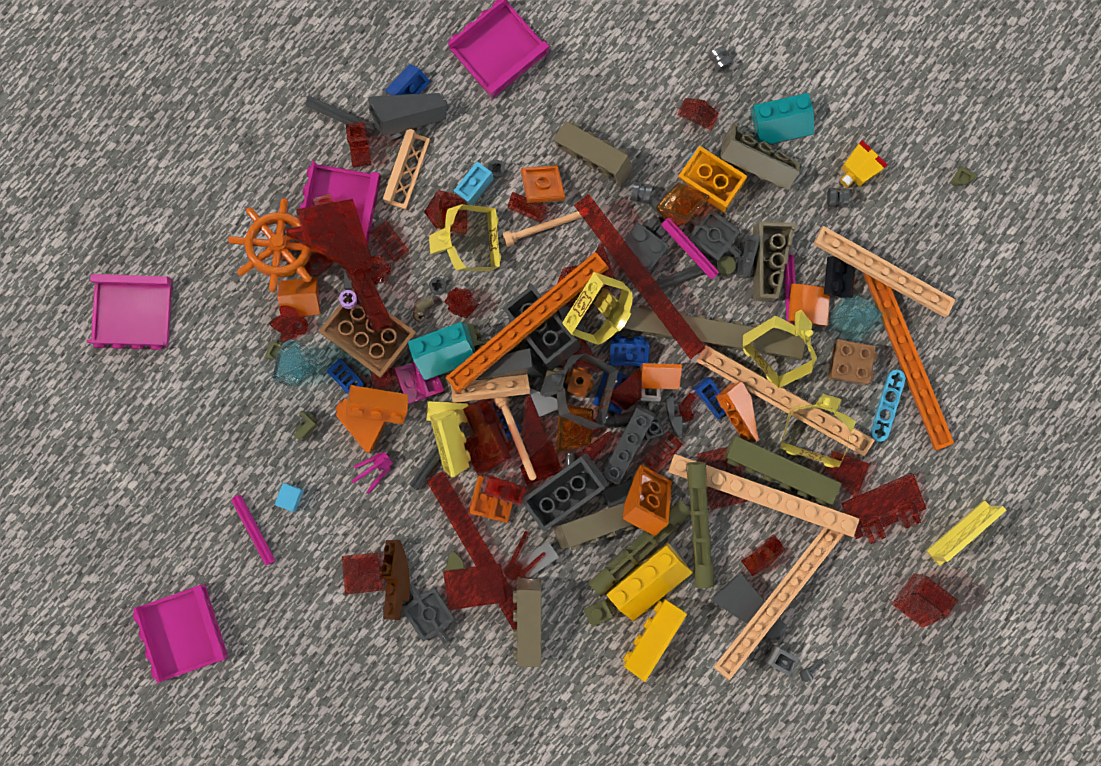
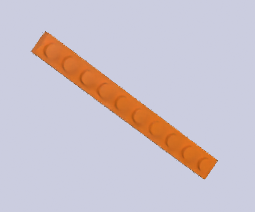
(525, 323)
(910, 363)

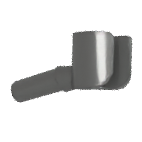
(806, 675)

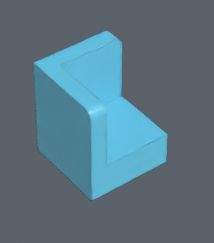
(289, 497)

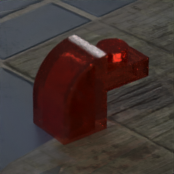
(359, 144)

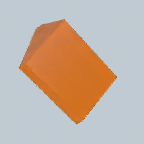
(300, 295)
(661, 376)

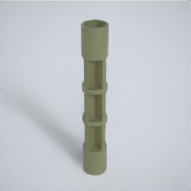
(700, 524)
(637, 551)

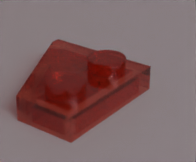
(850, 473)

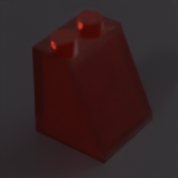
(924, 600)

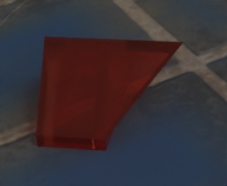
(628, 392)

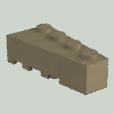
(594, 152)
(758, 158)
(771, 258)
(591, 527)
(528, 622)

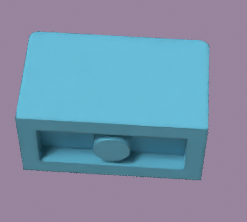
(474, 183)

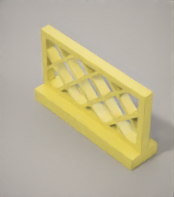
(964, 532)

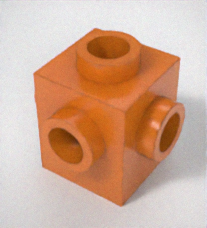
(576, 389)

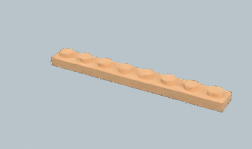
(884, 271)

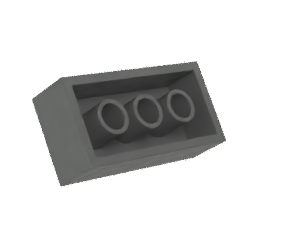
(551, 338)
(565, 492)

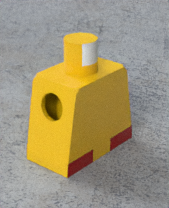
(861, 165)

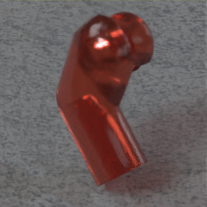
(685, 407)

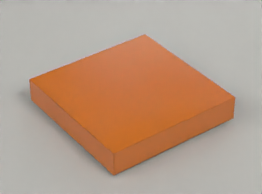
(542, 184)

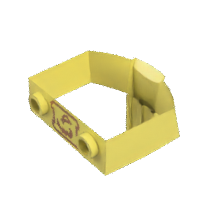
(441, 240)
(615, 311)
(802, 327)
(830, 404)

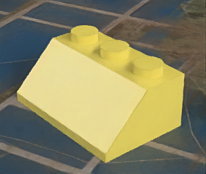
(450, 442)

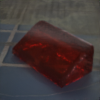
(531, 210)

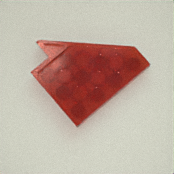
(334, 233)

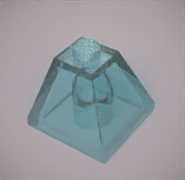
(853, 317)

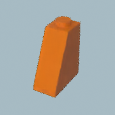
(362, 429)

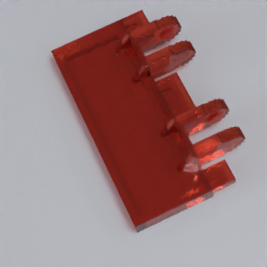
(882, 505)

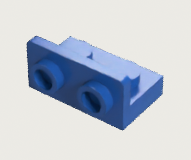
(629, 351)

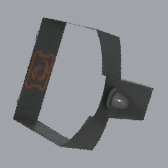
(554, 385)

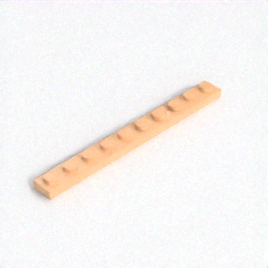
(784, 400)
(771, 498)
(777, 602)

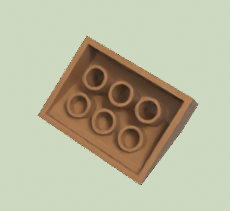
(355, 336)

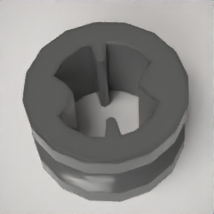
(502, 168)
(434, 281)

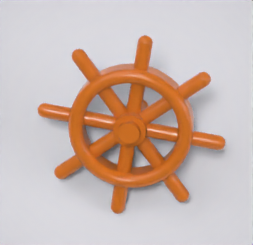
(277, 245)

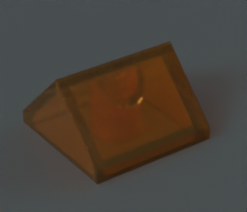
(681, 204)
(573, 435)

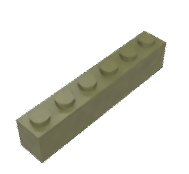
(781, 470)

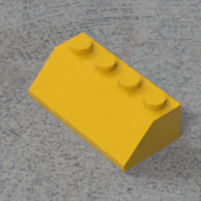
(649, 582)
(654, 639)

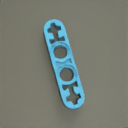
(891, 407)

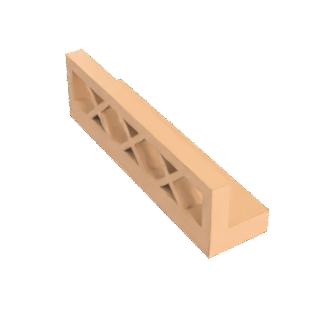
(398, 170)
(493, 388)

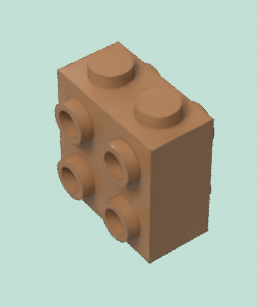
(852, 362)

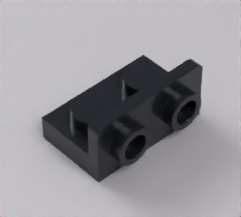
(839, 278)

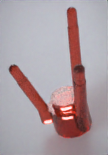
(514, 568)

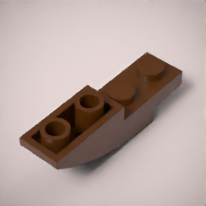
(396, 573)

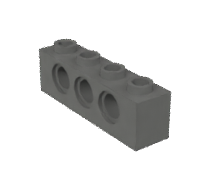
(628, 444)

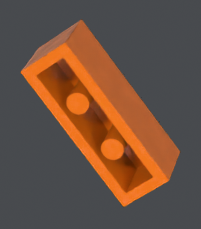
(377, 404)

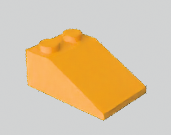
(713, 177)

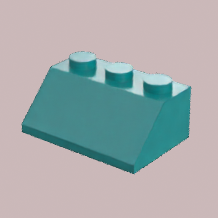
(783, 119)
(442, 350)

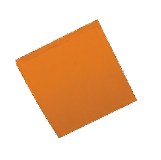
(811, 301)
(489, 506)

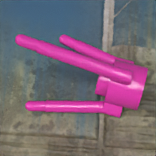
(381, 462)

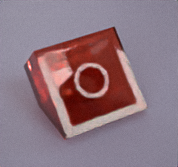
(362, 573)

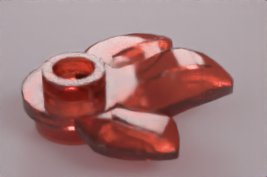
(286, 323)

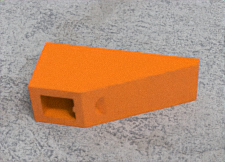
(739, 408)

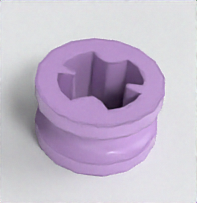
(342, 300)

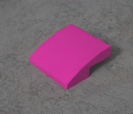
(413, 383)

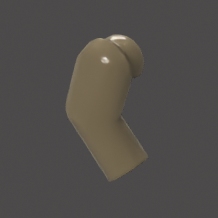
(421, 307)

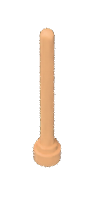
(511, 237)
(503, 403)

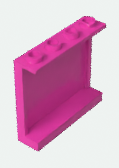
(497, 47)
(344, 185)
(131, 311)
(180, 633)

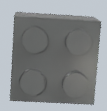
(646, 246)

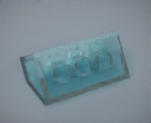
(294, 363)

